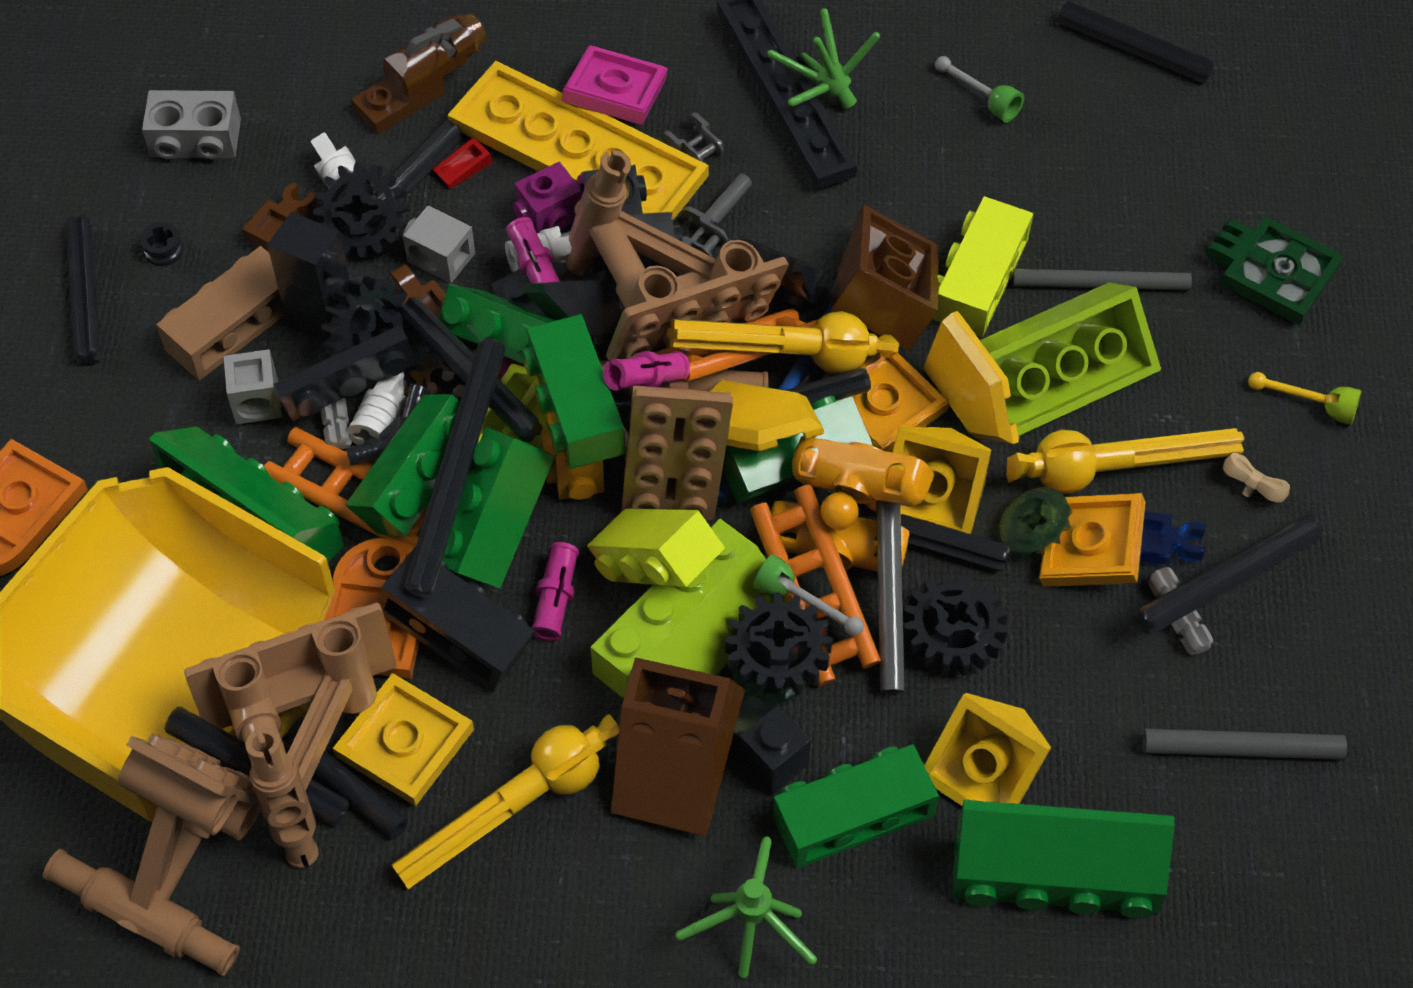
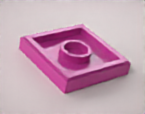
(615, 84)

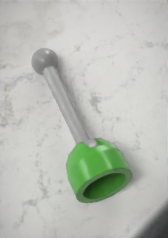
(1003, 100)
(778, 577)

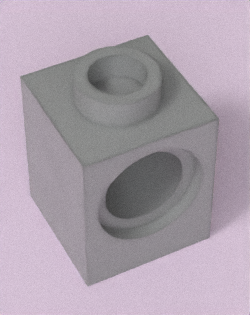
(438, 244)
(251, 386)

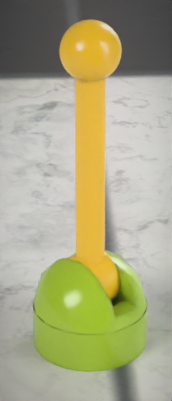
(1339, 403)

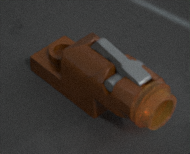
(417, 71)

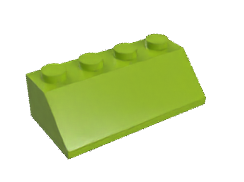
(1073, 354)
(684, 623)

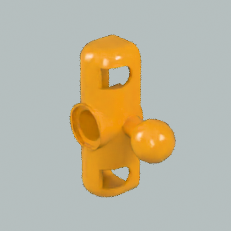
(861, 472)
(851, 534)

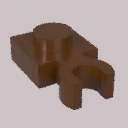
(272, 215)

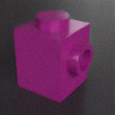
(547, 198)

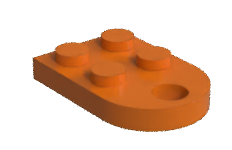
(32, 501)
(359, 584)

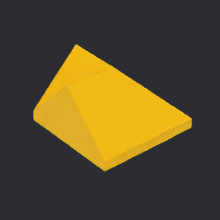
(958, 471)
(987, 752)

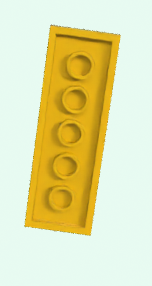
(540, 130)

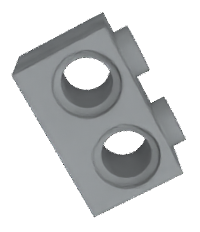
(191, 124)

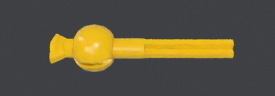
(835, 341)
(1069, 460)
(561, 762)

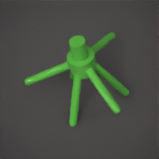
(832, 78)
(752, 906)

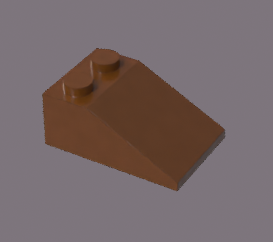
(888, 278)

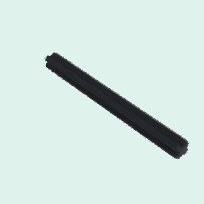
(454, 468)

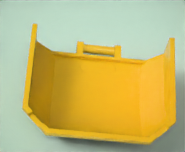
(127, 601)

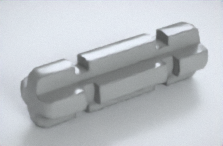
(336, 424)
(1196, 635)

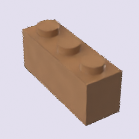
(223, 315)

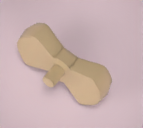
(1271, 488)

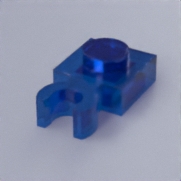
(1162, 539)

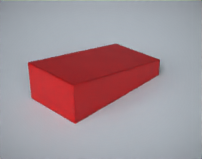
(463, 163)

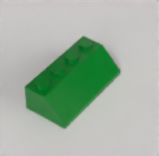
(247, 484)
(1062, 858)

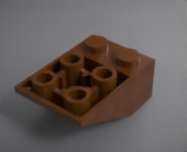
(673, 745)

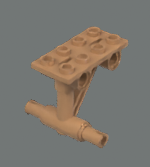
(709, 289)
(679, 442)
(249, 687)
(192, 802)

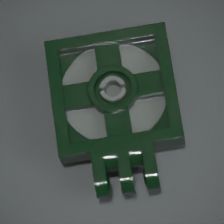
(1274, 266)

